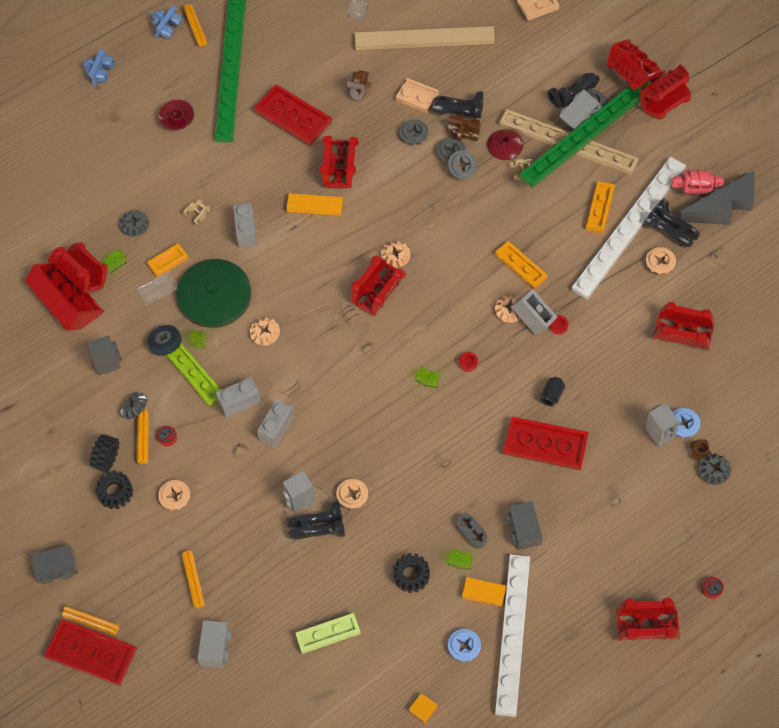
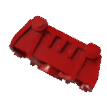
(633, 64)
(666, 93)
(330, 160)
(80, 267)
(370, 280)
(688, 319)
(648, 611)

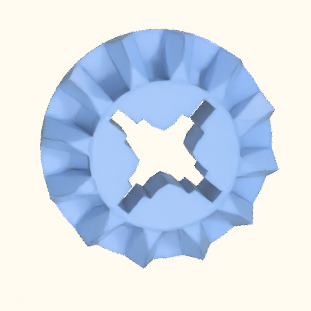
(688, 416)
(462, 636)

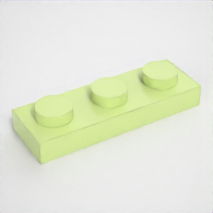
(328, 633)

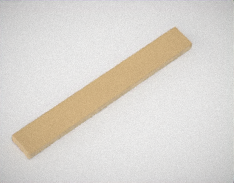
(424, 38)
(552, 135)

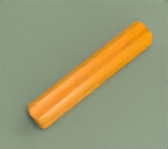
(195, 25)
(142, 437)
(193, 579)
(90, 620)

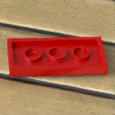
(293, 114)
(546, 443)
(90, 652)

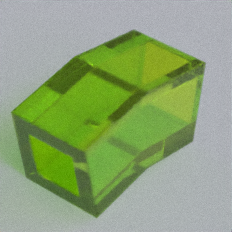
(115, 261)
(198, 335)
(427, 377)
(460, 560)

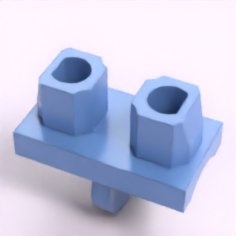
(162, 28)
(96, 66)

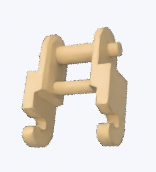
(521, 163)
(193, 207)

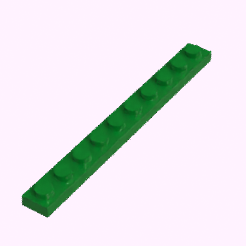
(230, 71)
(581, 136)

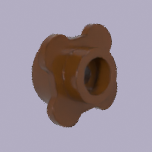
(703, 444)

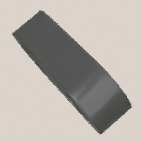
(468, 533)

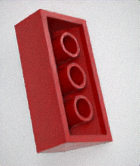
(62, 298)

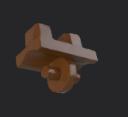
(360, 84)
(464, 128)

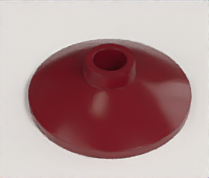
(175, 109)
(505, 150)

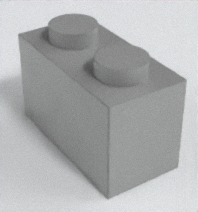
(579, 109)
(245, 225)
(533, 311)
(238, 397)
(276, 423)
(661, 424)
(298, 492)
(214, 644)

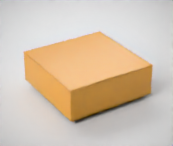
(423, 708)

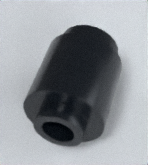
(552, 391)

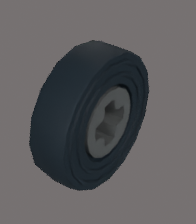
(164, 340)

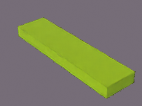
(195, 375)

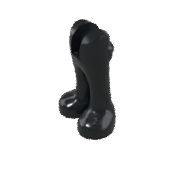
(563, 97)
(453, 105)
(682, 233)
(307, 520)

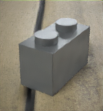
(105, 355)
(525, 525)
(54, 564)

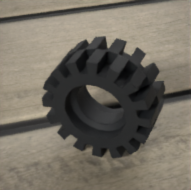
(104, 452)
(110, 479)
(415, 584)

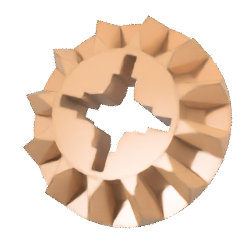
(658, 254)
(403, 256)
(503, 313)
(265, 338)
(355, 486)
(166, 492)

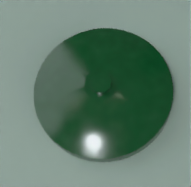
(213, 293)

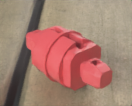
(697, 182)

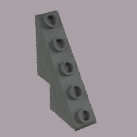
(719, 204)

